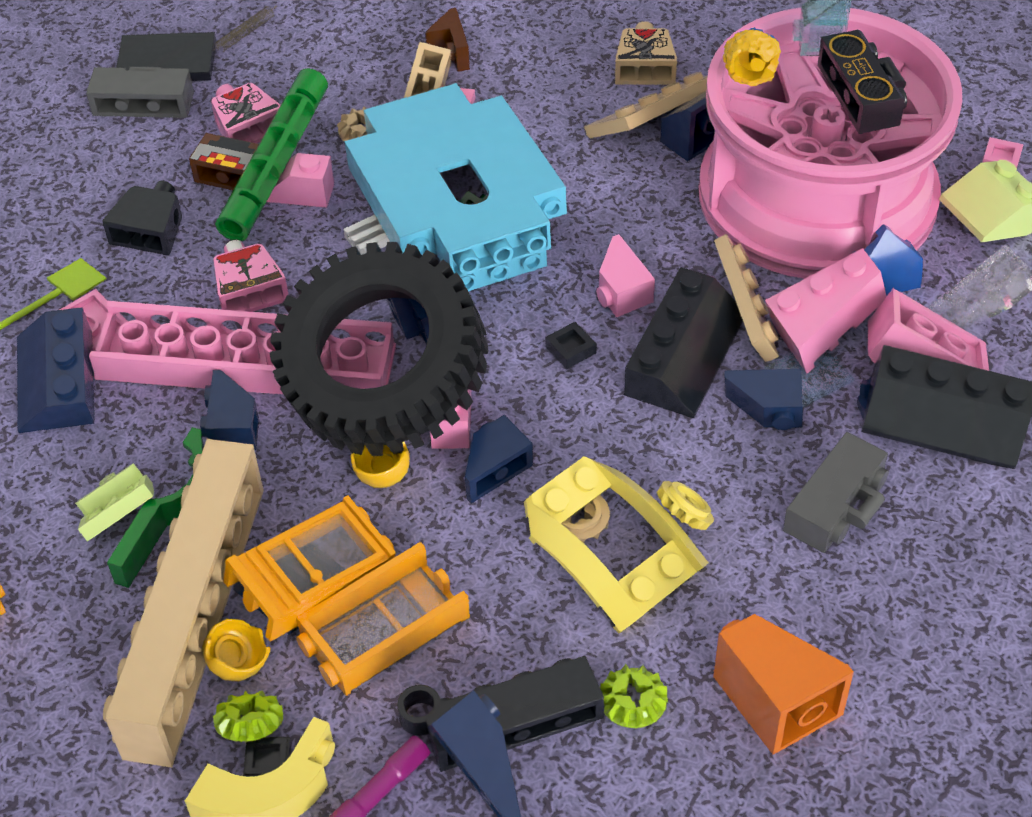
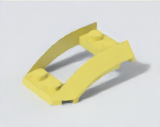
(642, 587)

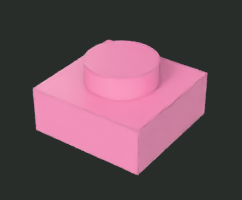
(1003, 150)

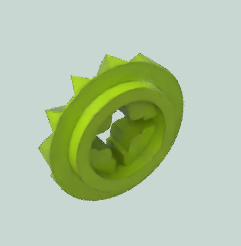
(622, 709)
(261, 719)

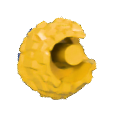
(751, 57)

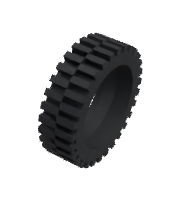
(412, 402)

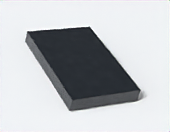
(170, 51)

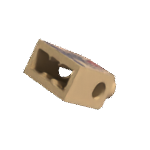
(645, 57)

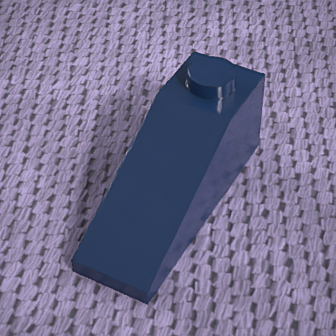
(479, 750)

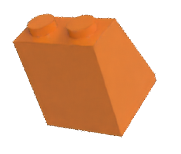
(779, 681)

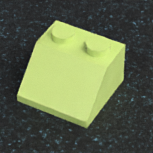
(992, 201)

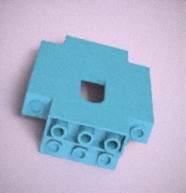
(441, 131)

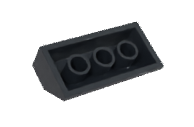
(683, 344)
(948, 407)

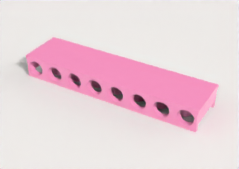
(188, 354)

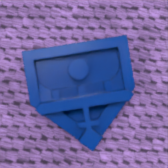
(897, 260)

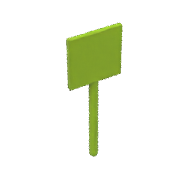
(71, 280)

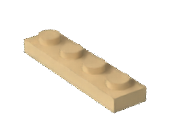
(750, 305)

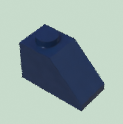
(767, 395)
(496, 456)

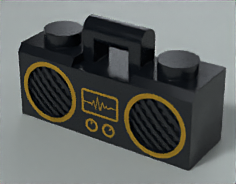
(864, 85)

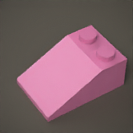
(914, 328)

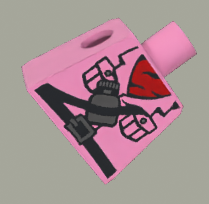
(243, 112)

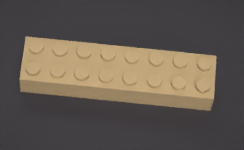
(187, 599)

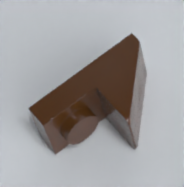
(449, 34)

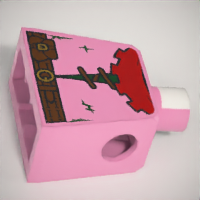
(248, 278)

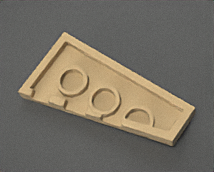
(649, 107)

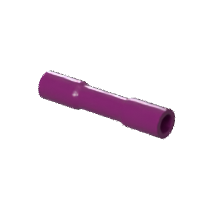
(395, 770)

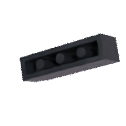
(529, 705)

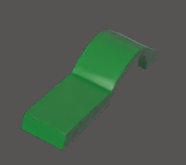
(149, 524)

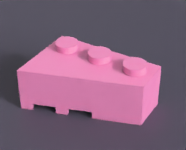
(826, 306)

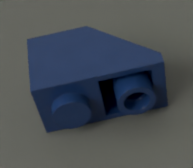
(230, 412)

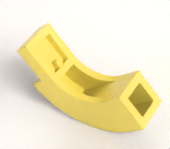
(279, 793)

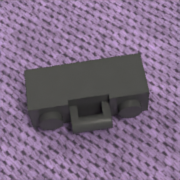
(140, 92)
(826, 502)

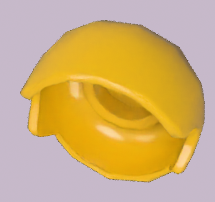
(381, 470)
(235, 650)

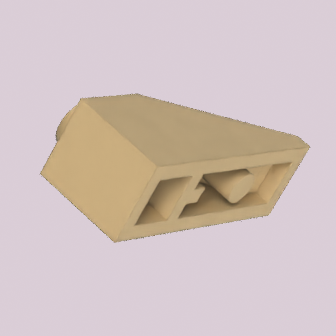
(429, 69)

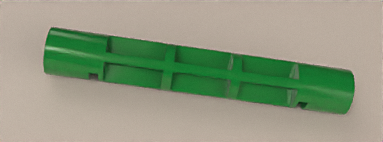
(271, 155)

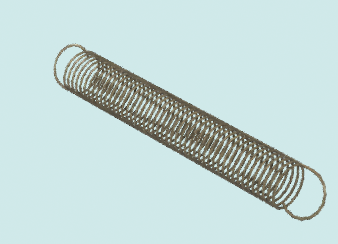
(243, 27)

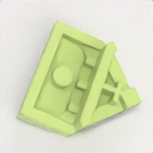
(113, 500)

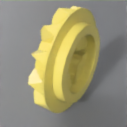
(685, 504)

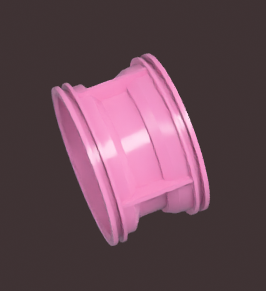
(797, 175)

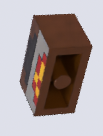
(220, 160)

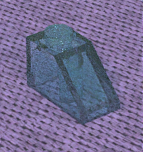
(818, 20)

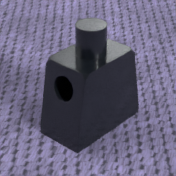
(145, 219)

